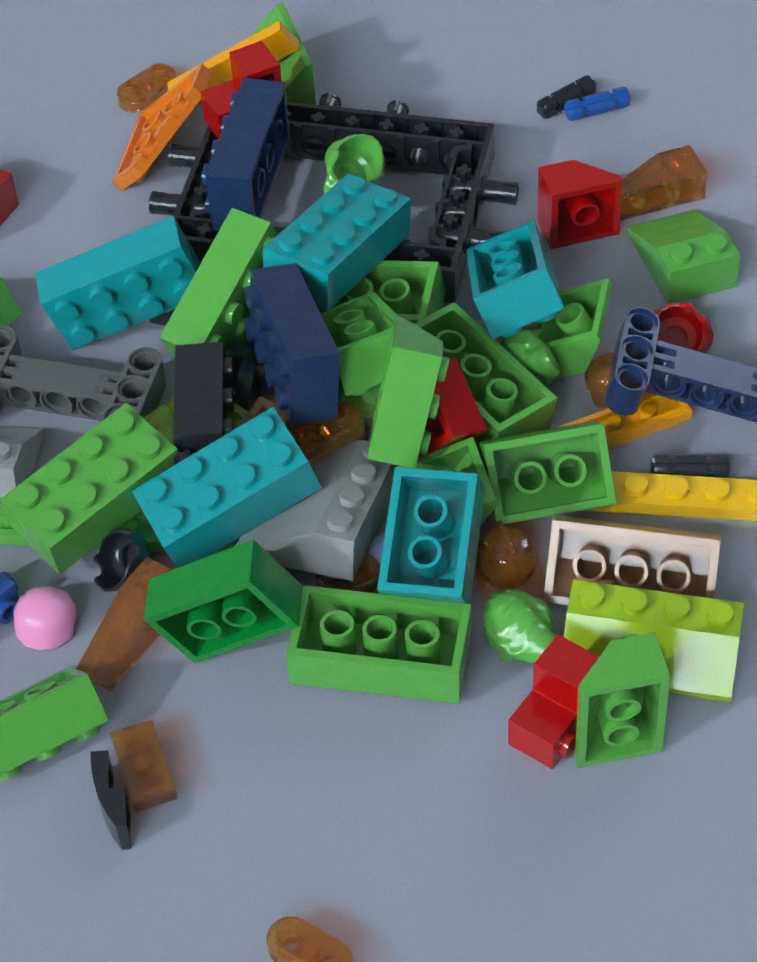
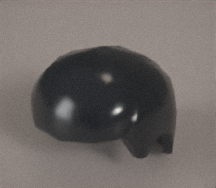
(119, 557)

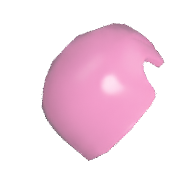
(44, 618)

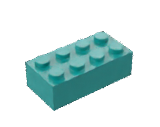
(342, 237)
(514, 280)
(118, 283)
(227, 489)

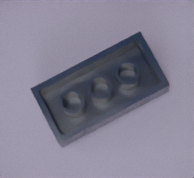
(248, 151)
(293, 344)

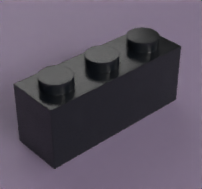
(202, 395)

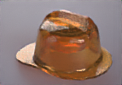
(508, 562)

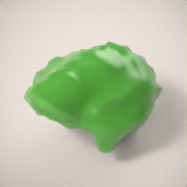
(354, 155)
(533, 354)
(518, 625)

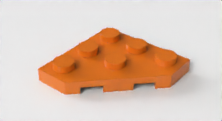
(159, 126)

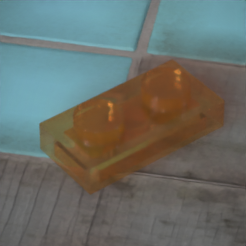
(143, 765)

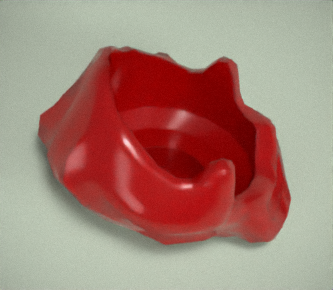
(684, 327)

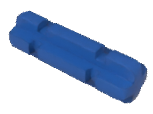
(597, 103)

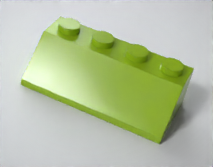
(693, 632)

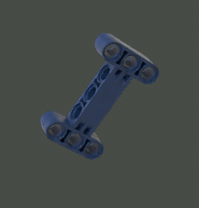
(675, 372)

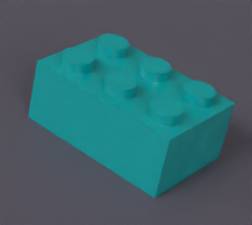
(432, 535)

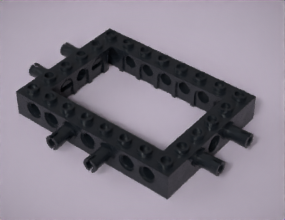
(408, 142)

